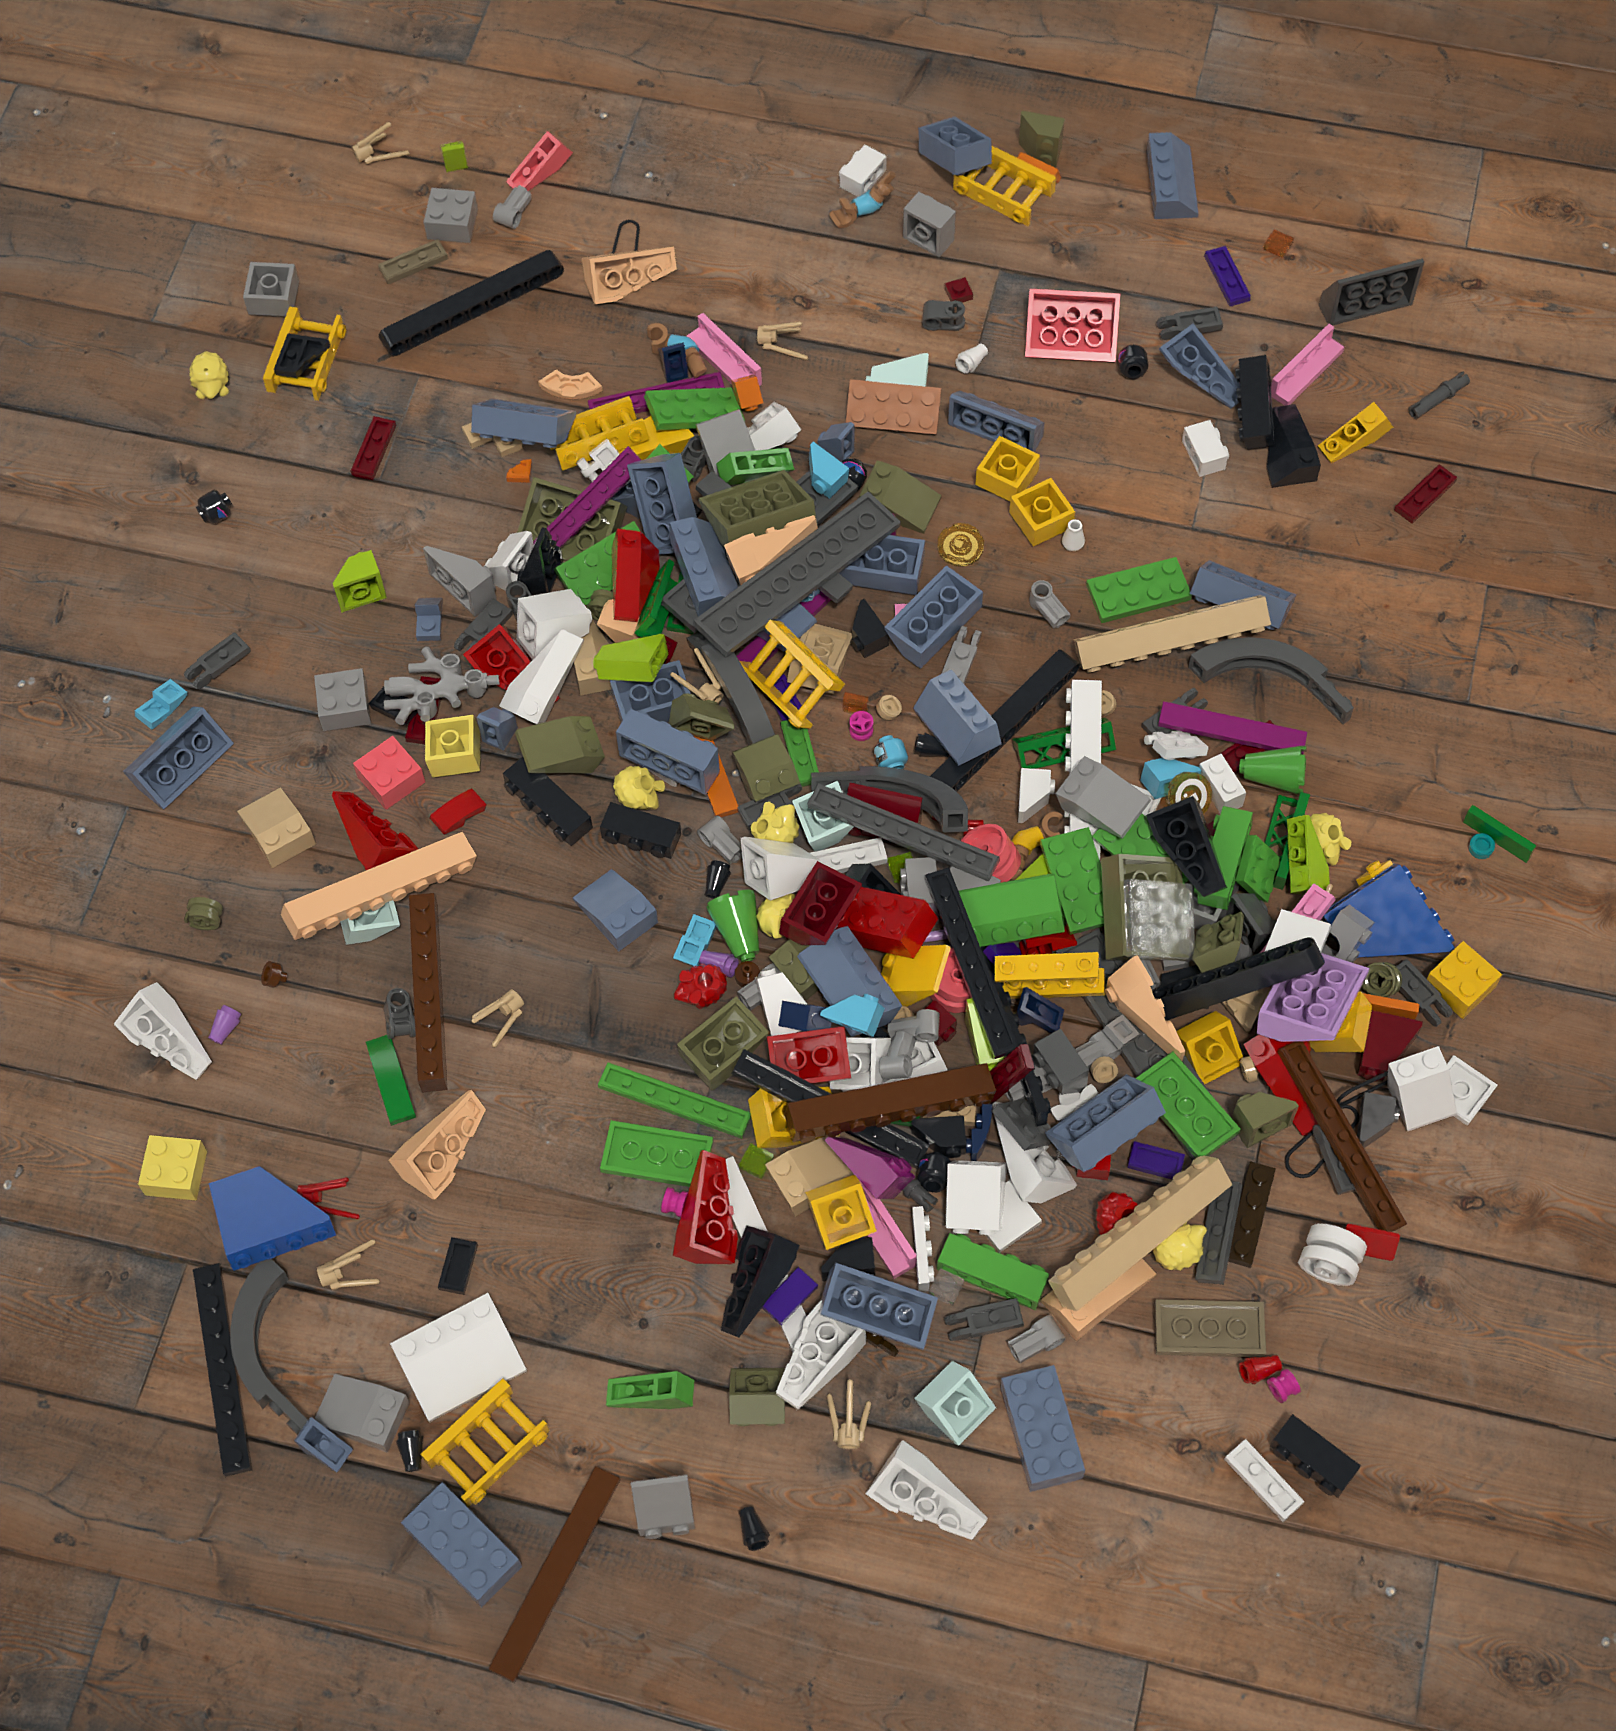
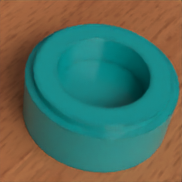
(1481, 846)

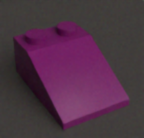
(878, 1171)

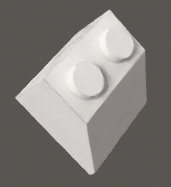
(510, 558)
(864, 1062)

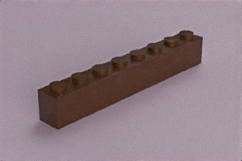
(428, 993)
(889, 1103)

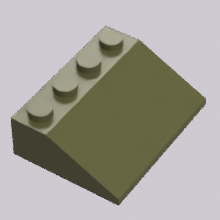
(549, 500)
(756, 506)
(1114, 872)

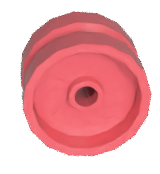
(996, 841)
(952, 989)

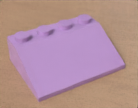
(1313, 1003)

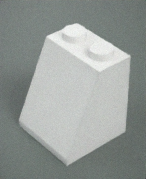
(546, 614)
(775, 866)
(1422, 1088)
(975, 1196)

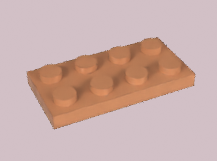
(893, 406)

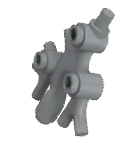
(424, 695)

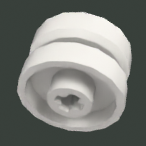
(1332, 1254)

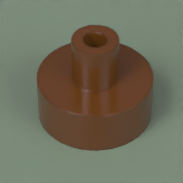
(746, 973)
(272, 974)

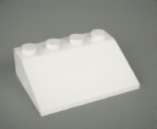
(458, 1357)

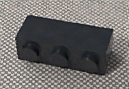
(640, 830)
(1314, 1456)

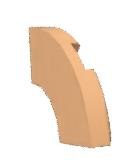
(570, 386)

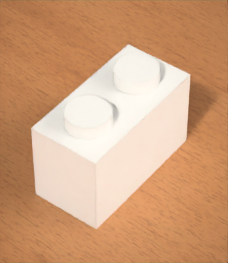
(862, 171)
(1205, 448)
(1224, 784)

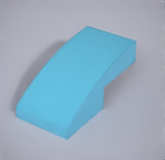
(164, 702)
(695, 940)

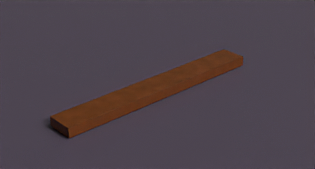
(1341, 1137)
(554, 1575)

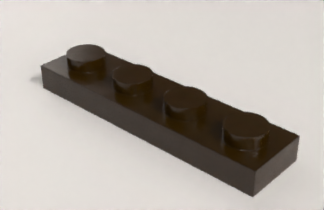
(1251, 1213)

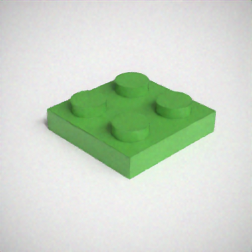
(1257, 868)

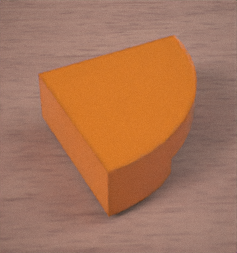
(520, 472)

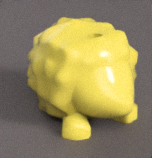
(209, 375)
(638, 788)
(776, 823)
(1330, 836)
(771, 913)
(1181, 1247)

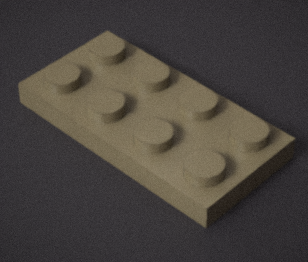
(1210, 1328)

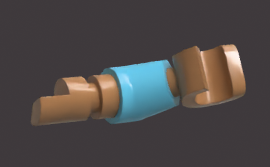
(864, 204)
(659, 335)

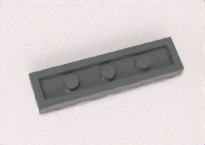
(1219, 1236)

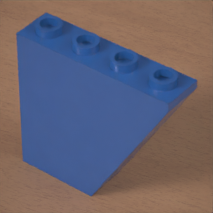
(1399, 913)
(264, 1218)

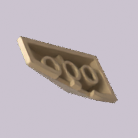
(583, 664)

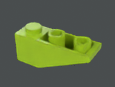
(1306, 856)

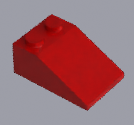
(812, 1055)

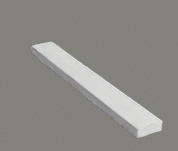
(747, 1214)

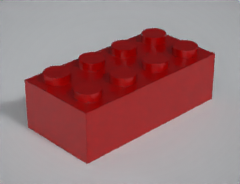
(889, 921)

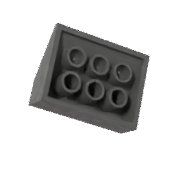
(1371, 293)

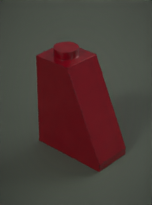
(1386, 1042)

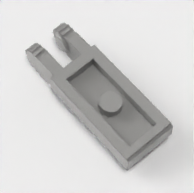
(962, 654)

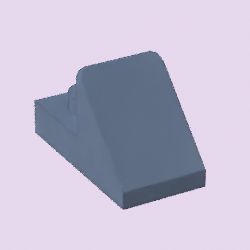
(429, 619)
(323, 1445)

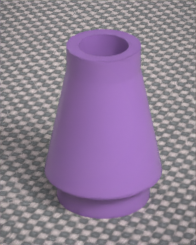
(725, 961)
(224, 1022)

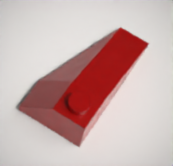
(633, 573)
(499, 655)
(370, 835)
(1273, 1070)
(706, 1222)

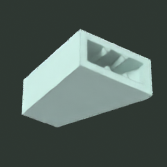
(905, 371)

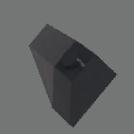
(1294, 454)
(539, 569)
(1187, 840)
(761, 1268)

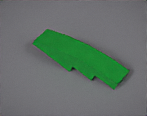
(390, 1080)

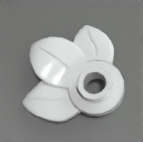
(1071, 1102)

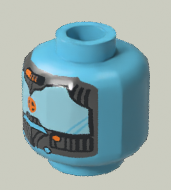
(890, 752)

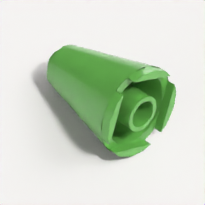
(1276, 768)
(737, 923)

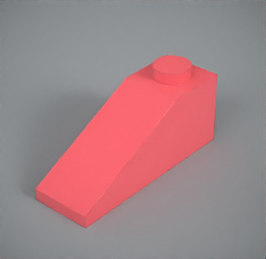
(540, 163)

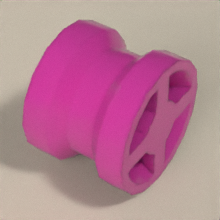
(863, 720)
(673, 1201)
(1283, 1386)

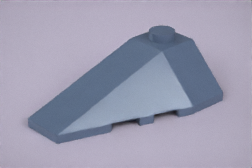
(1201, 364)

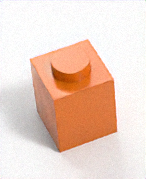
(747, 392)

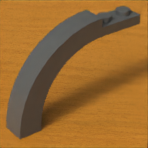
(1274, 656)
(737, 689)
(937, 796)
(246, 1320)

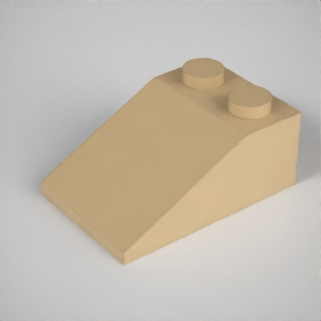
(829, 646)
(277, 827)
(806, 1170)

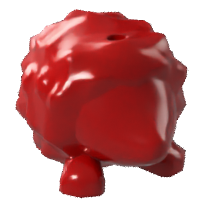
(701, 985)
(1112, 1209)

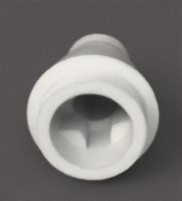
(970, 359)
(1073, 538)

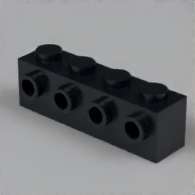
(1255, 401)
(548, 802)

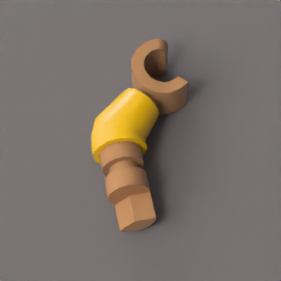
(1030, 838)

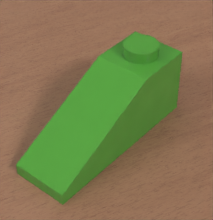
(751, 465)
(651, 1391)

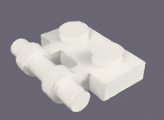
(603, 456)
(1176, 745)

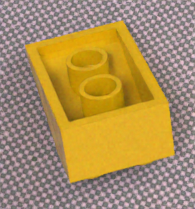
(917, 977)
(769, 1120)

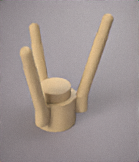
(364, 150)
(768, 334)
(707, 691)
(507, 1004)
(331, 1271)
(848, 1436)

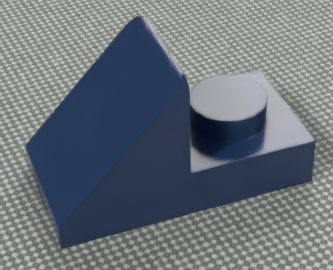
(674, 362)
(1039, 1010)
(802, 1016)

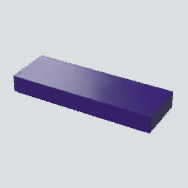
(1227, 276)

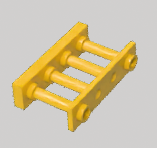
(1015, 168)
(291, 325)
(601, 420)
(810, 666)
(1051, 974)
(480, 1416)

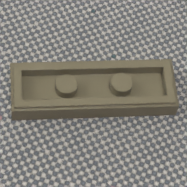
(413, 261)

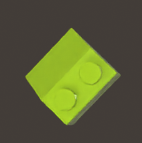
(359, 582)

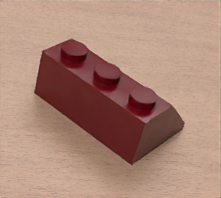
(897, 803)
(818, 906)

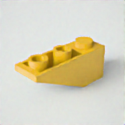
(1356, 433)

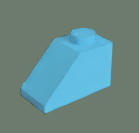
(826, 471)
(1160, 772)
(856, 1013)

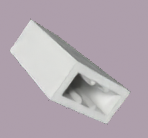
(772, 989)

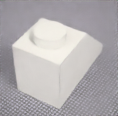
(1034, 792)

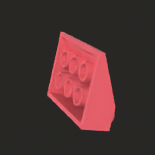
(1072, 325)

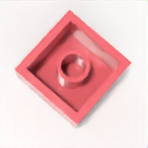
(389, 772)

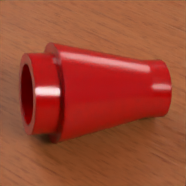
(1258, 1368)

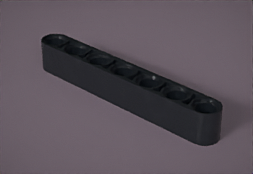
(1240, 977)

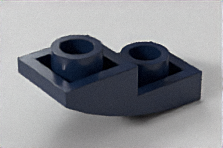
(979, 1136)

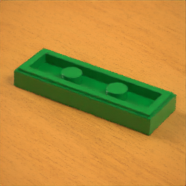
(1501, 834)

